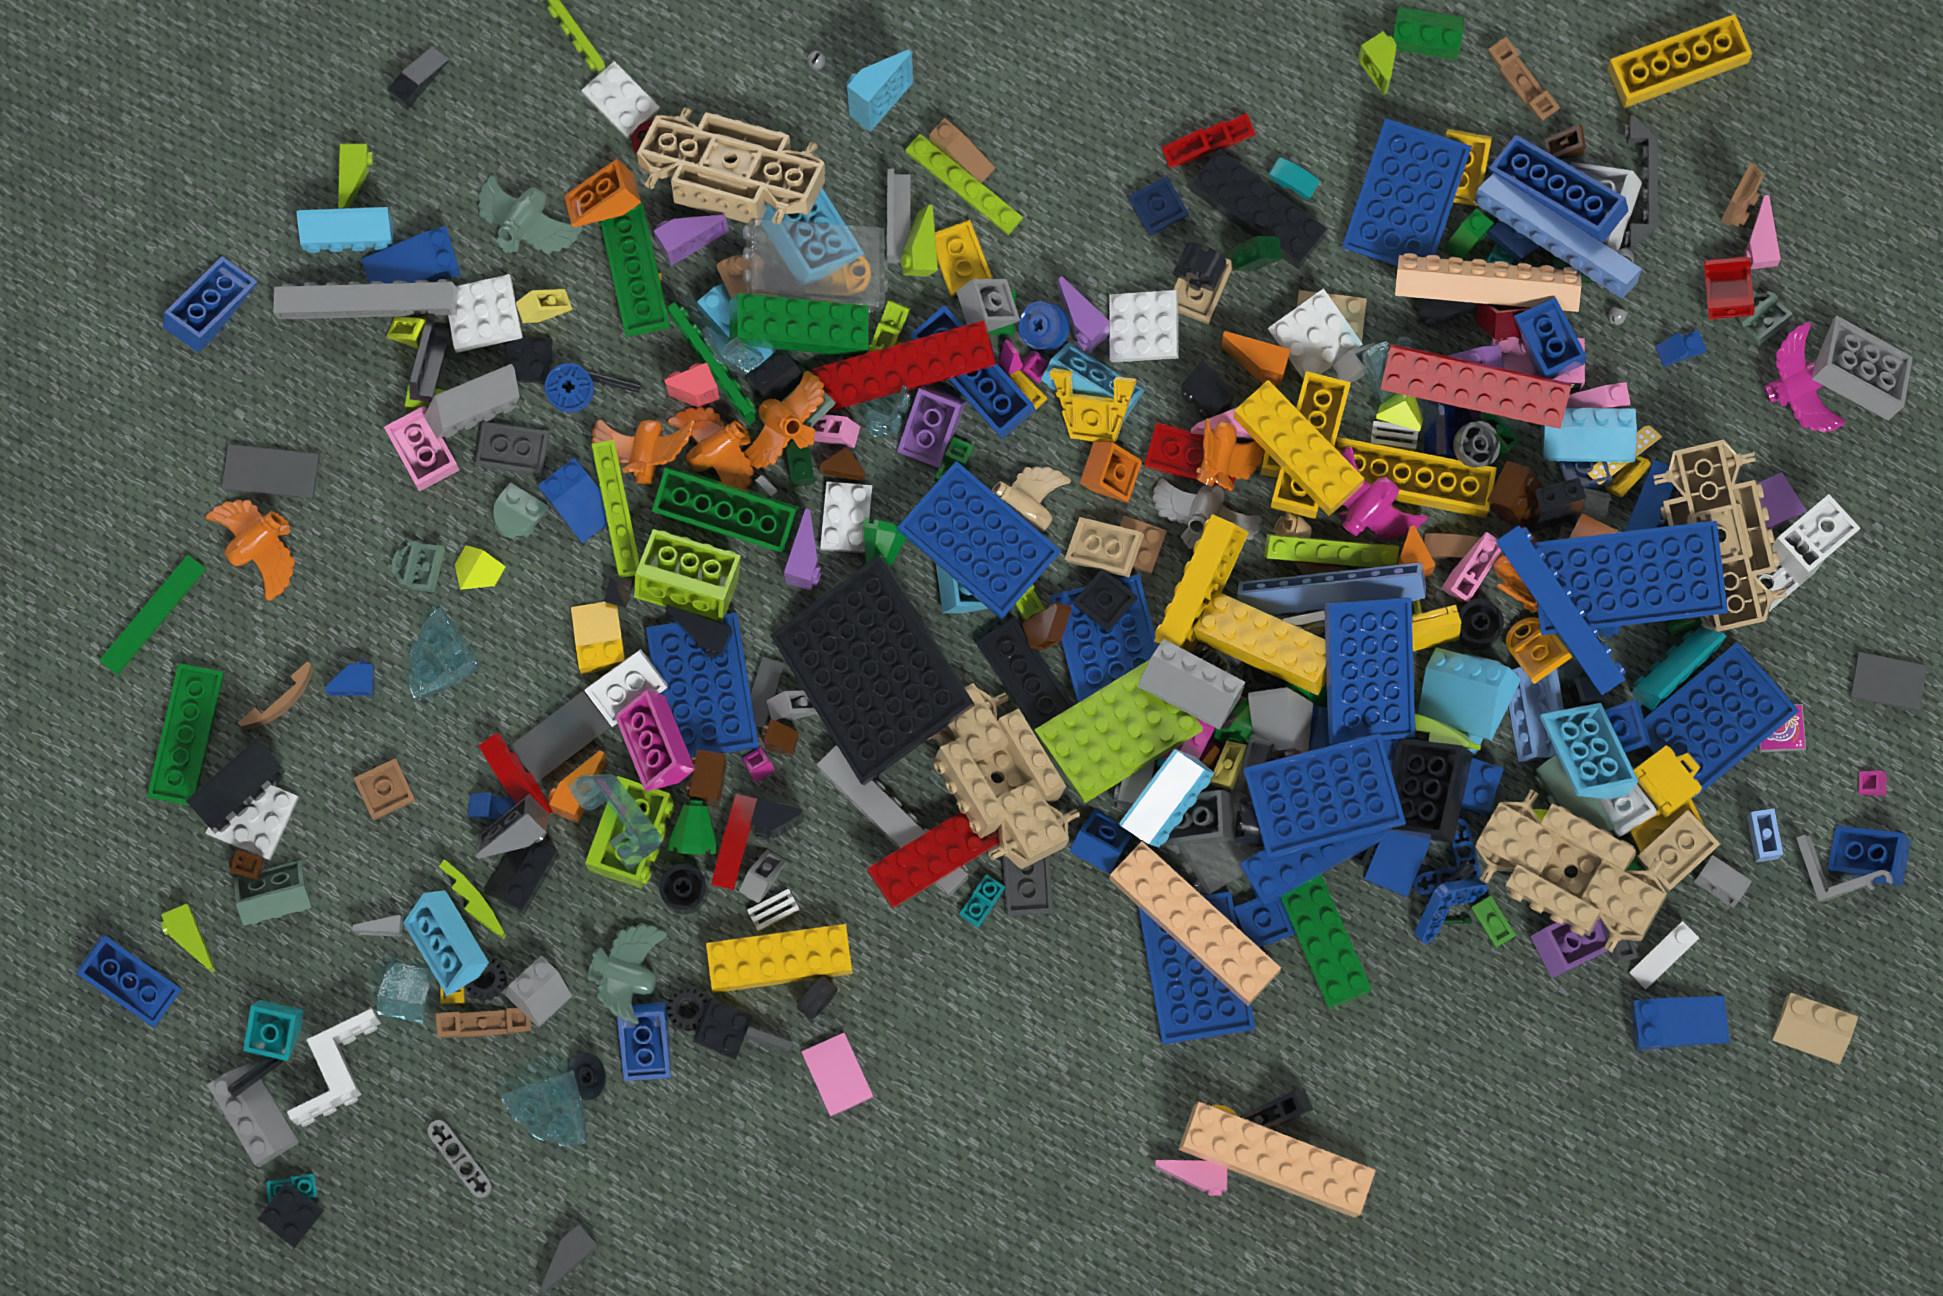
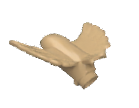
(1029, 491)

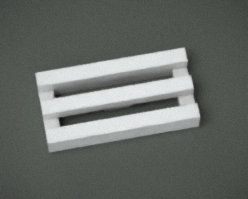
(1376, 424)
(790, 900)

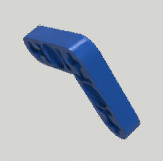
(1428, 875)
(1441, 901)

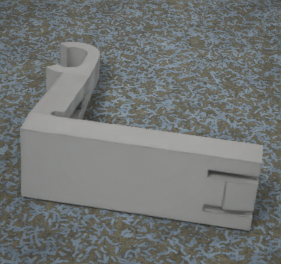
(1818, 879)

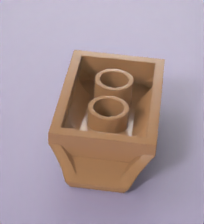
(1745, 195)
(732, 274)

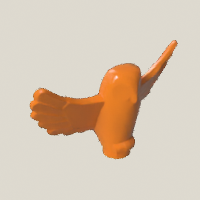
(785, 422)
(717, 446)
(646, 448)
(1225, 457)
(257, 541)
(1512, 582)

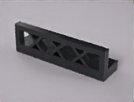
(429, 361)

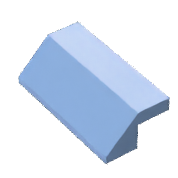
(1525, 710)

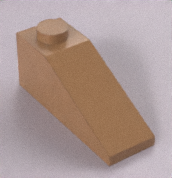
(961, 150)

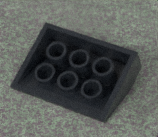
(236, 786)
(1430, 787)

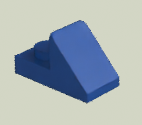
(1680, 348)
(489, 806)

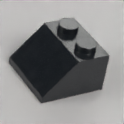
(775, 377)
(1207, 391)
(774, 819)

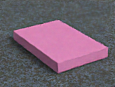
(837, 1074)

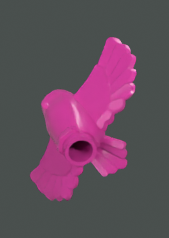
(1798, 386)
(1373, 509)

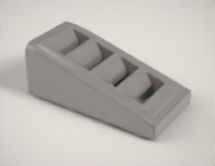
(386, 926)

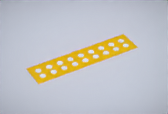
(1644, 439)

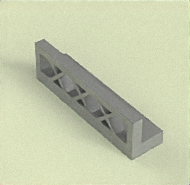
(897, 214)

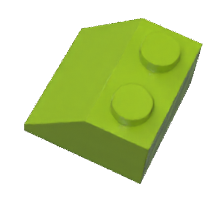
(1378, 59)

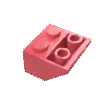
(693, 386)

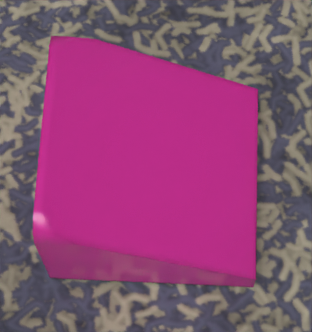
(1010, 358)
(1034, 366)
(758, 764)
(1872, 783)

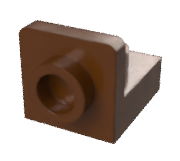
(246, 864)

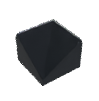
(618, 591)

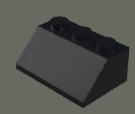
(521, 875)

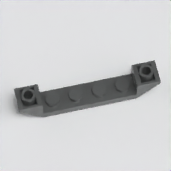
(1641, 135)

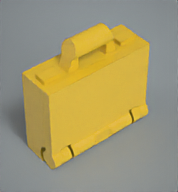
(1435, 627)
(1667, 780)

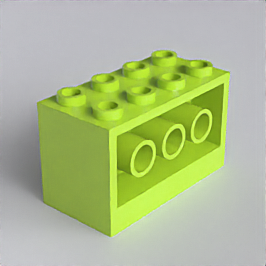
(687, 575)
(604, 858)

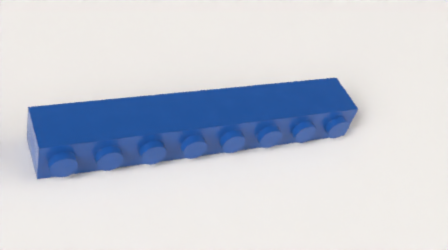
(1646, 513)
(1560, 610)

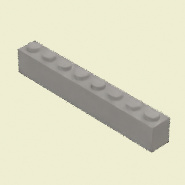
(365, 299)
(881, 811)

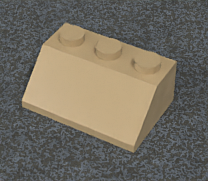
(1814, 1028)

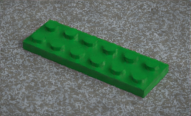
(635, 273)
(719, 372)
(185, 734)

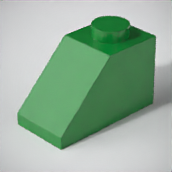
(1469, 235)

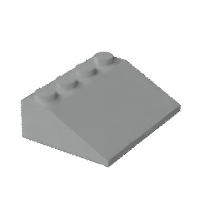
(1863, 368)

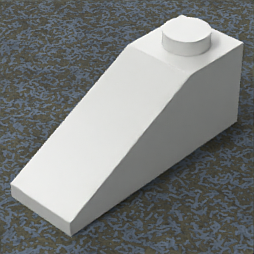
(1664, 955)

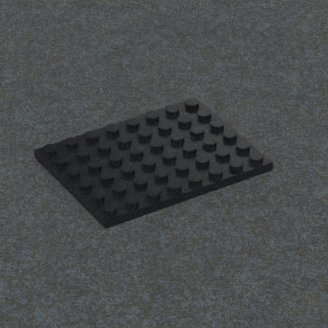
(872, 670)

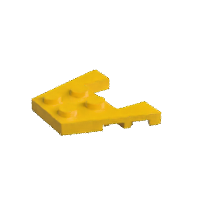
(1092, 416)

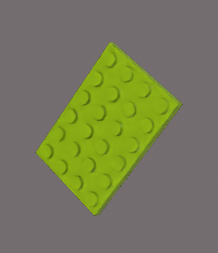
(1114, 734)

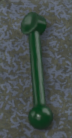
(1463, 921)

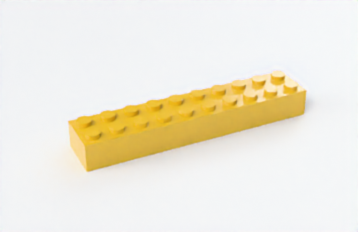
(1419, 476)

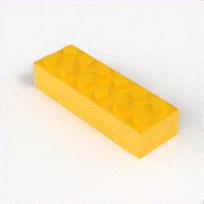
(1679, 61)
(1322, 404)
(1298, 447)
(1204, 575)
(1263, 642)
(779, 958)

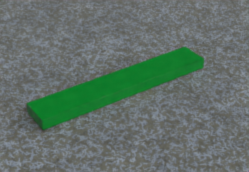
(152, 615)

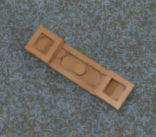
(1521, 80)
(1450, 545)
(256, 719)
(481, 1023)

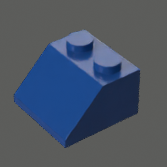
(1101, 841)

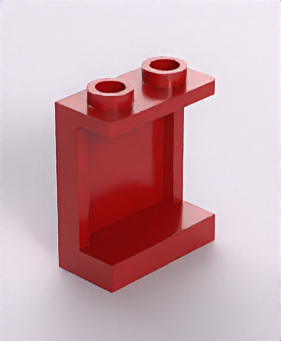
(1729, 287)

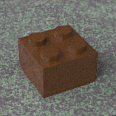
(1515, 495)
(707, 777)

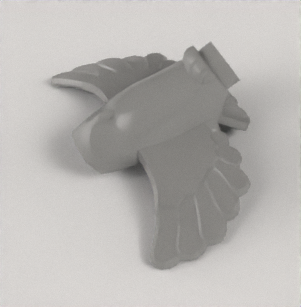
(1197, 508)

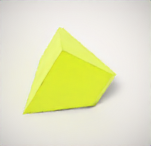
(407, 330)
(1401, 411)
(477, 569)

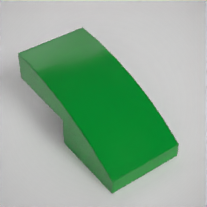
(957, 451)

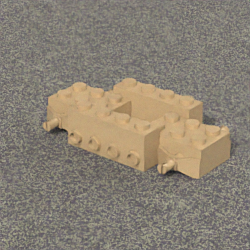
(761, 175)
(1708, 482)
(1019, 806)
(1542, 851)

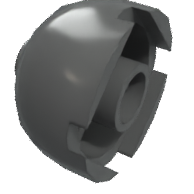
(1476, 444)

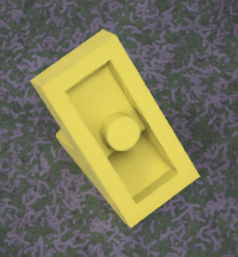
(1229, 765)

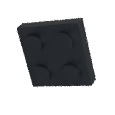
(529, 358)
(1105, 600)
(722, 1028)
(290, 1214)

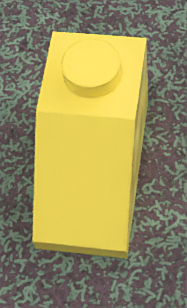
(542, 305)

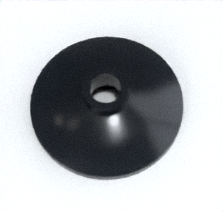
(582, 1066)

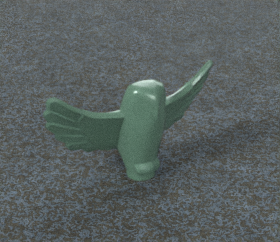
(523, 219)
(623, 971)

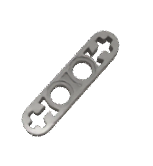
(462, 1157)

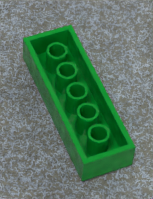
(799, 324)
(725, 509)
(1325, 944)

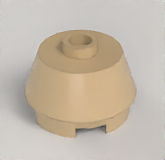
(1292, 526)

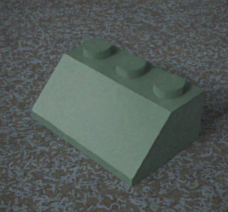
(275, 894)

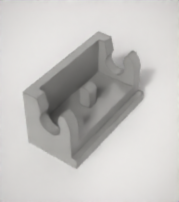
(1723, 881)

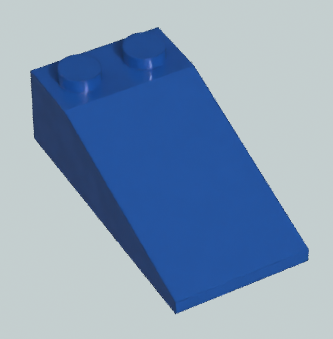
(418, 258)
(208, 304)
(1397, 861)
(127, 980)
(1679, 1022)

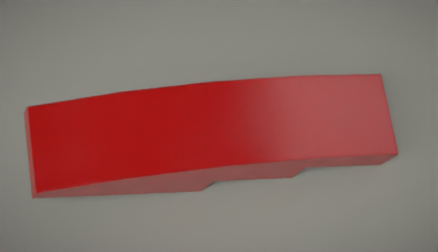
(1209, 140)
(511, 772)
(734, 842)

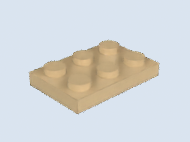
(1202, 303)
(1350, 307)
(1104, 547)
(1679, 849)

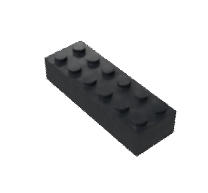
(1258, 207)

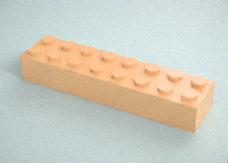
(1487, 282)
(1194, 923)
(1277, 1159)

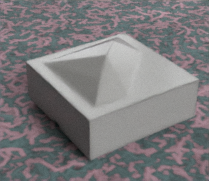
(766, 488)

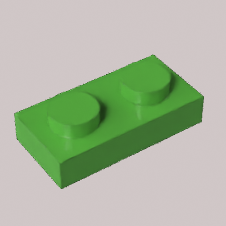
(1493, 921)

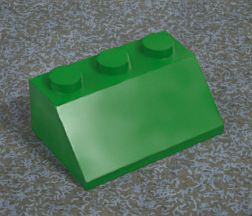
(1428, 33)

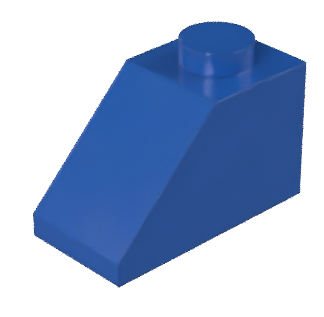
(353, 680)

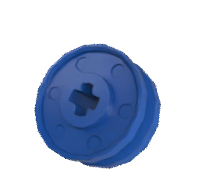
(1044, 326)
(561, 377)

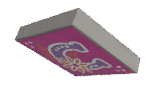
(1789, 737)

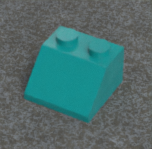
(273, 1029)

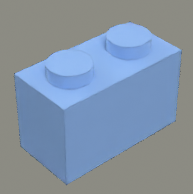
(1764, 835)

